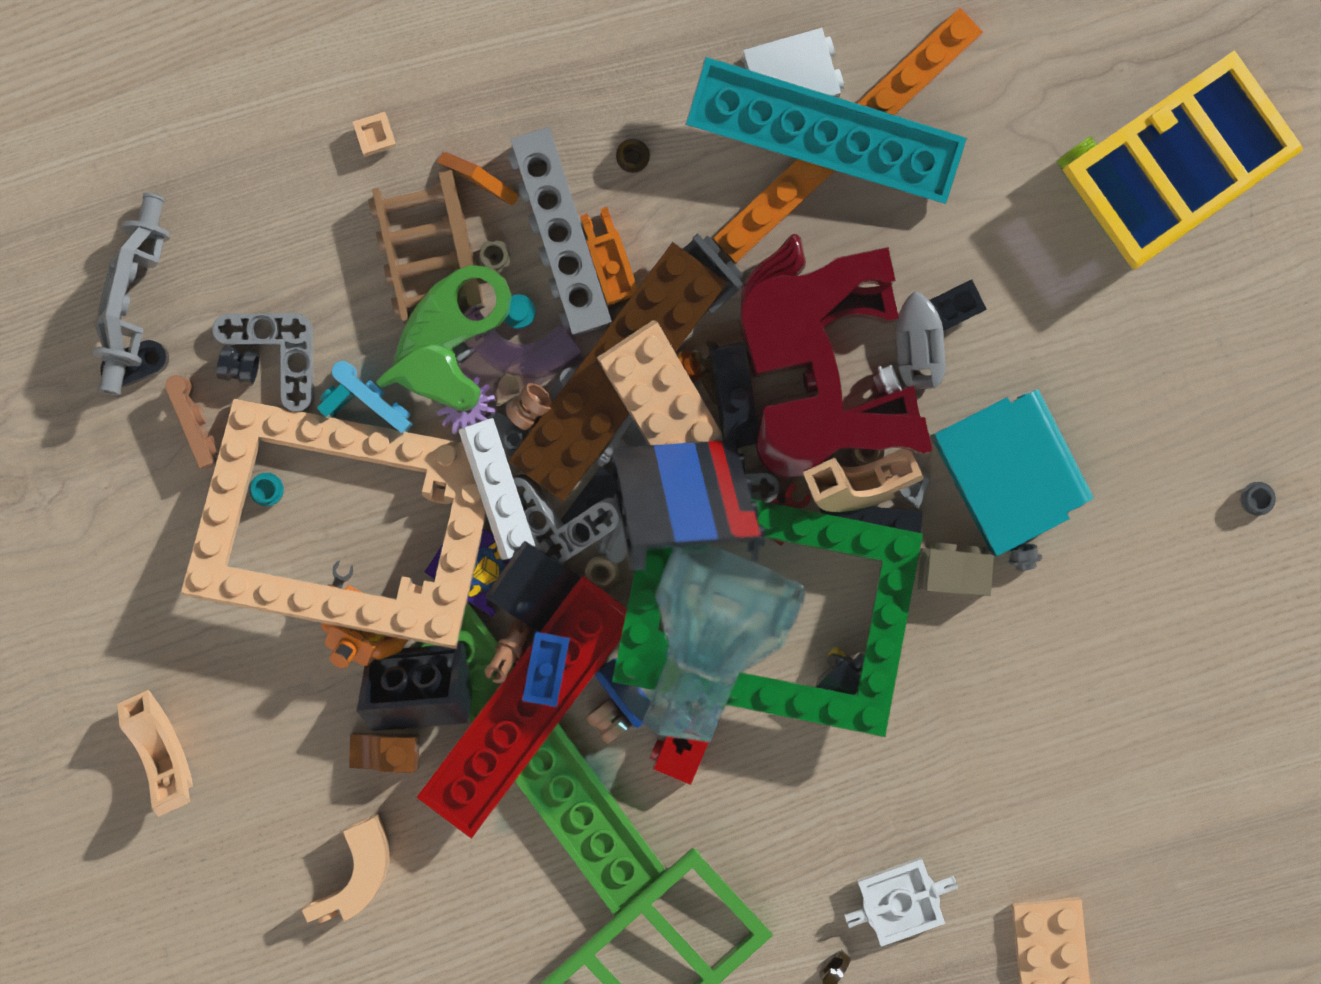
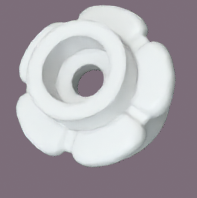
(887, 380)

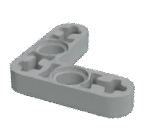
(288, 347)
(564, 534)

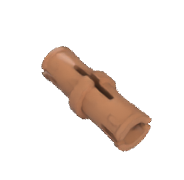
(508, 651)

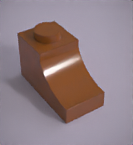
(384, 752)

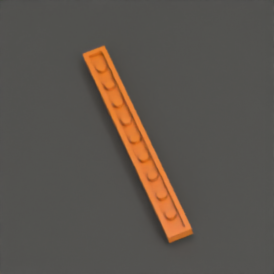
(887, 96)

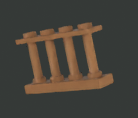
(452, 225)

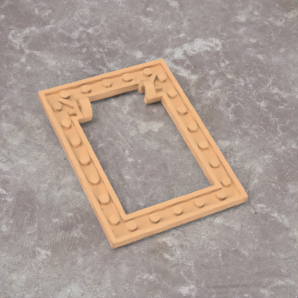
(419, 613)

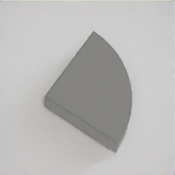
(915, 493)

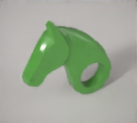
(426, 347)

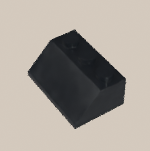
(416, 689)

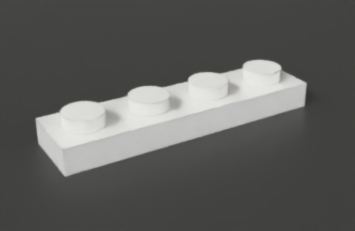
(496, 487)

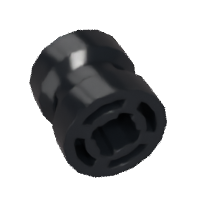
(237, 365)

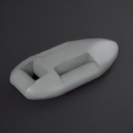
(920, 342)

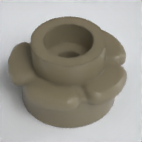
(499, 248)

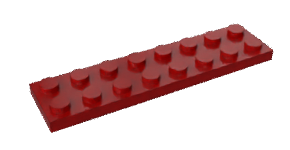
(513, 730)

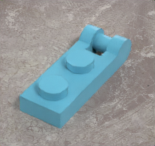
(371, 396)

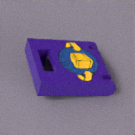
(486, 571)

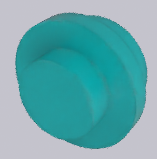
(521, 312)
(266, 489)

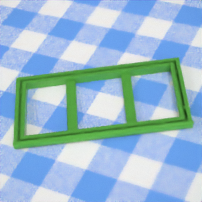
(643, 904)

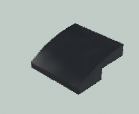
(532, 586)

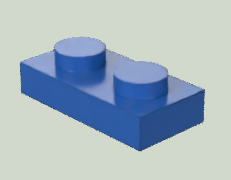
(546, 669)

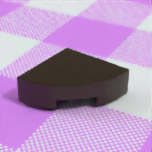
(835, 968)

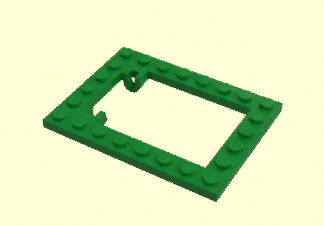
(644, 648)

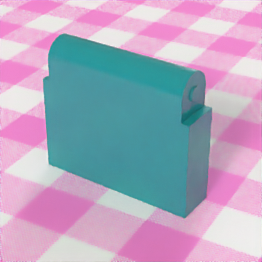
(1012, 470)

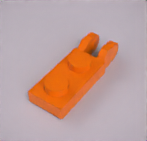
(610, 260)

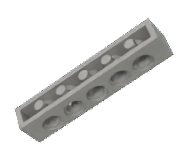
(540, 147)

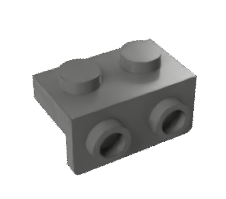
(706, 252)

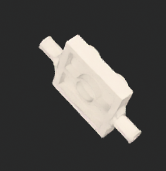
(901, 901)

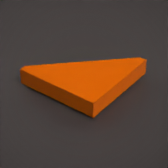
(478, 176)

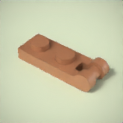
(192, 420)

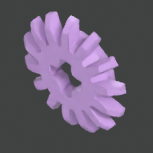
(464, 419)

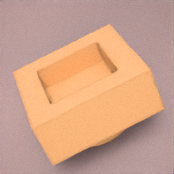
(374, 134)

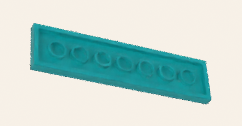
(825, 130)

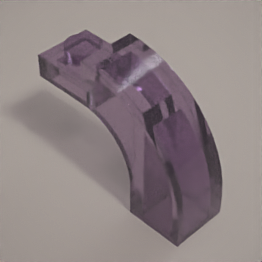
(530, 360)

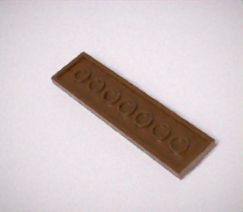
(588, 406)

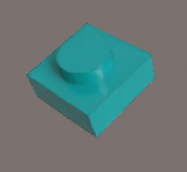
(334, 400)

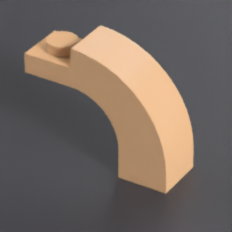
(863, 486)
(159, 750)
(371, 859)

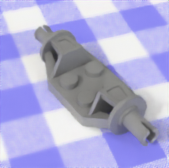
(115, 303)

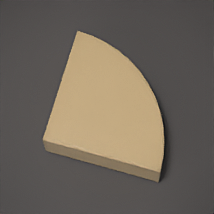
(508, 389)

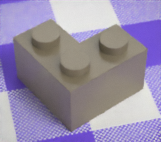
(956, 572)

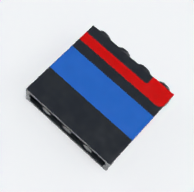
(684, 497)

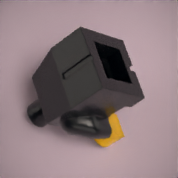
(842, 674)

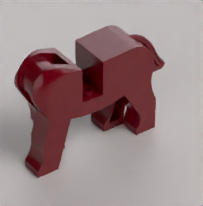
(784, 331)

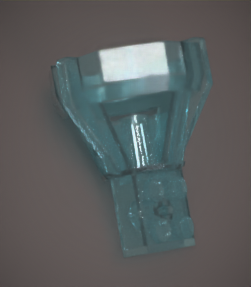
(717, 622)

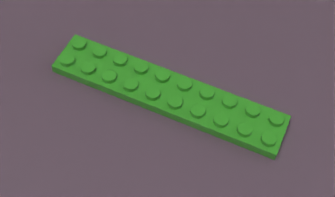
(569, 793)

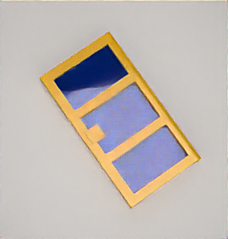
(1183, 160)

